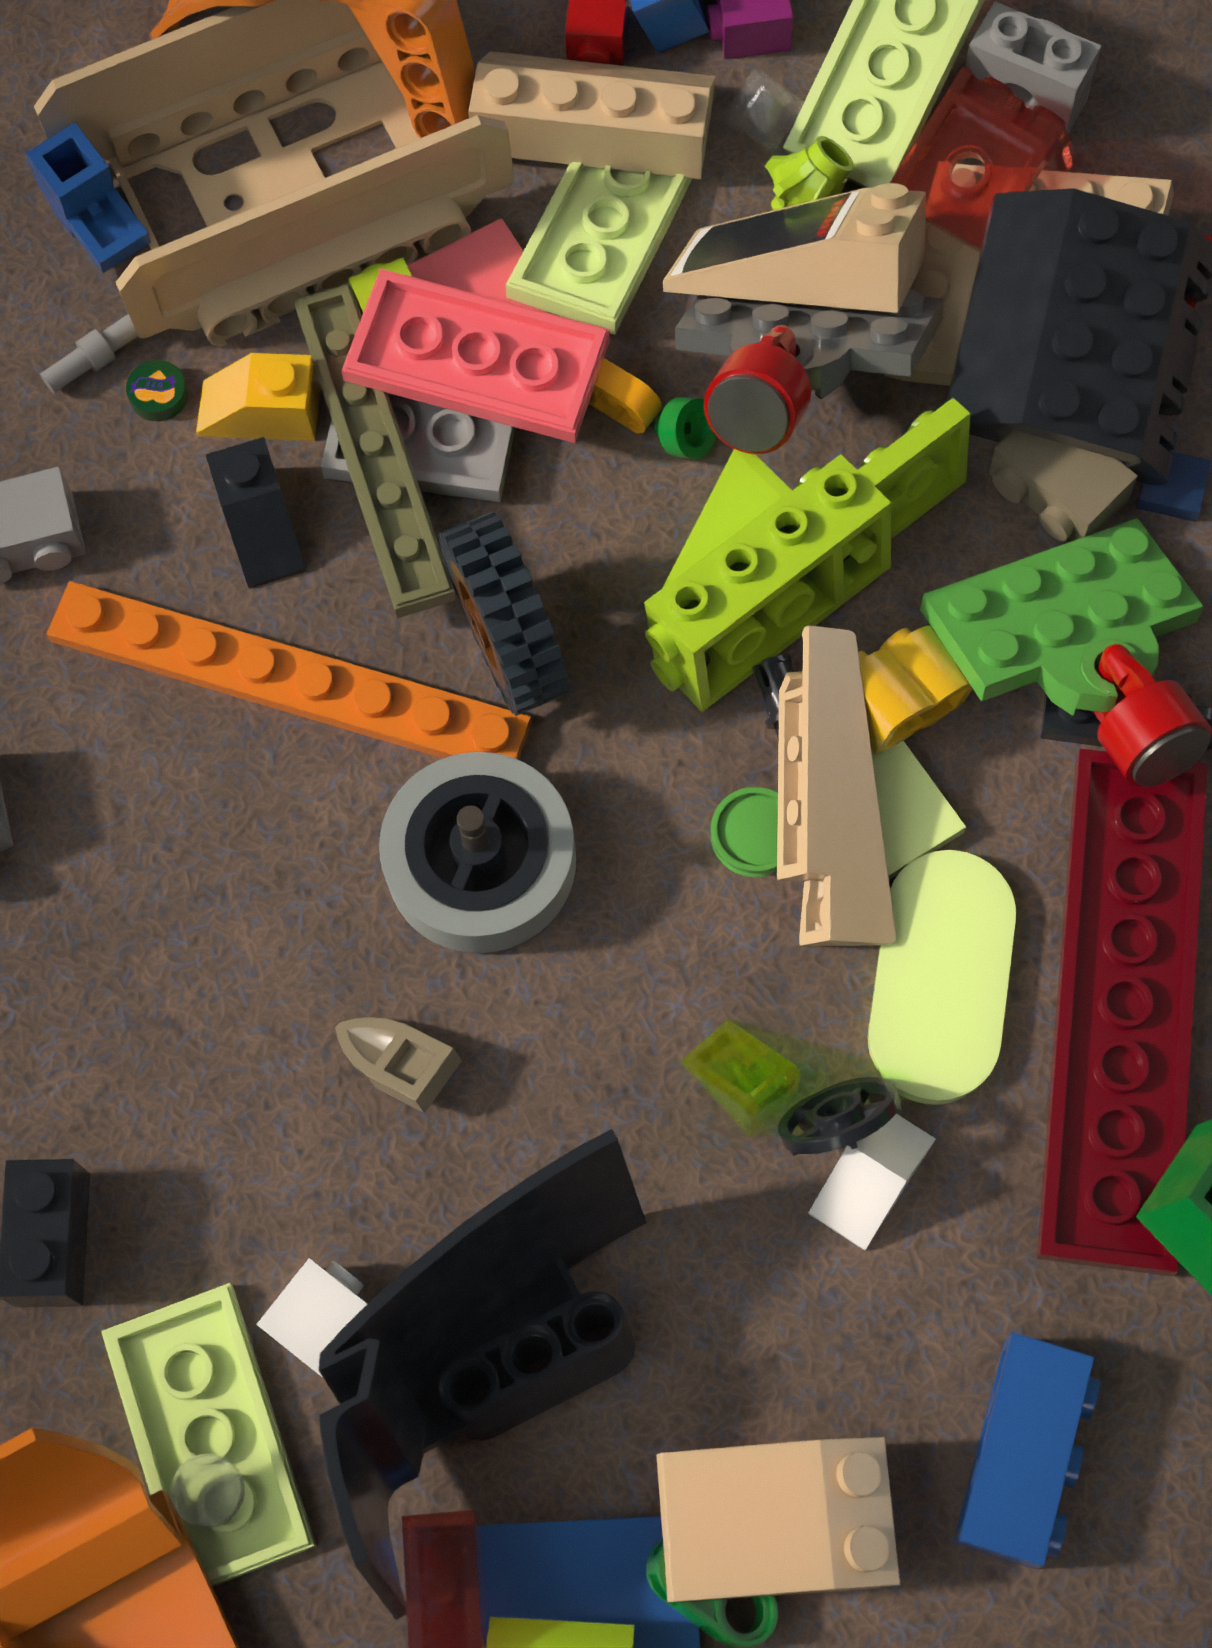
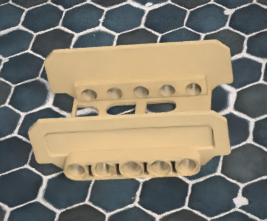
(295, 225)

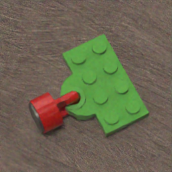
(1086, 632)

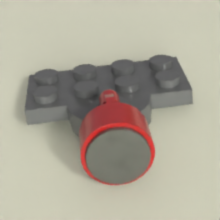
(790, 349)

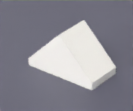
(871, 1180)

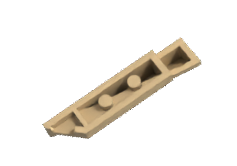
(830, 798)

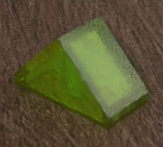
(743, 1075)

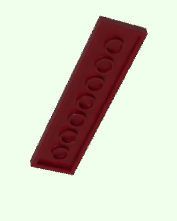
(1122, 1013)

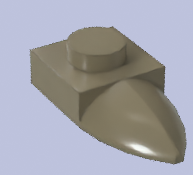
(398, 1058)

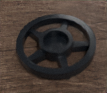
(839, 1115)

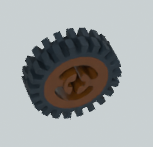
(504, 613)

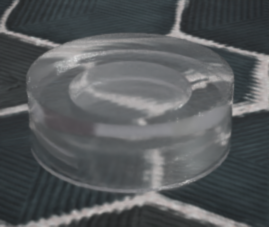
(207, 1490)

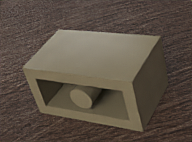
(1061, 483)

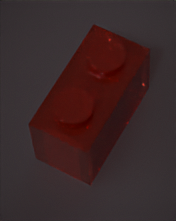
(444, 1580)

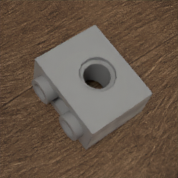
(1035, 60)

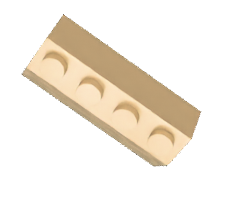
(597, 112)

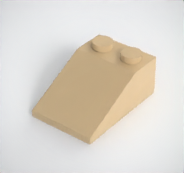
(777, 1519)

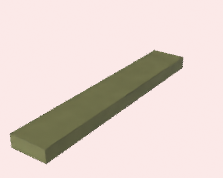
(375, 459)

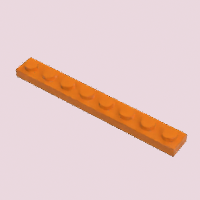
(283, 676)

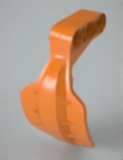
(415, 39)

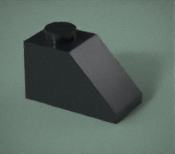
(256, 512)

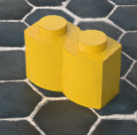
(909, 686)

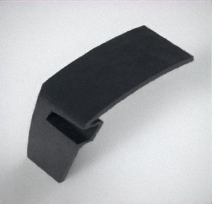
(472, 1322)

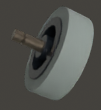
(478, 852)

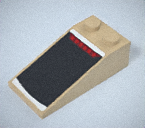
(825, 252)

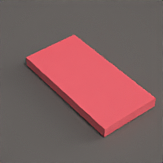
(476, 355)

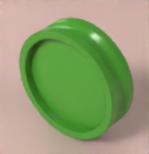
(747, 831)

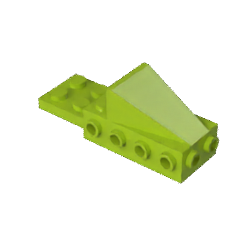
(774, 555)

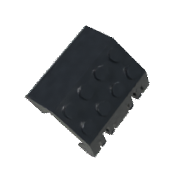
(1083, 325)

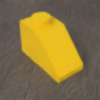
(262, 398)

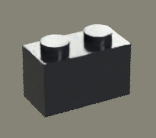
(44, 1233)

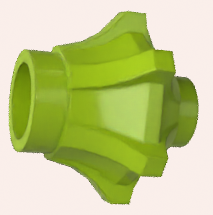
(809, 173)

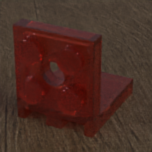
(985, 124)

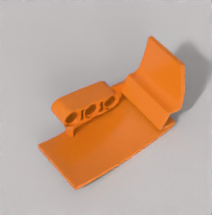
(95, 1555)

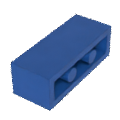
(1027, 1452)

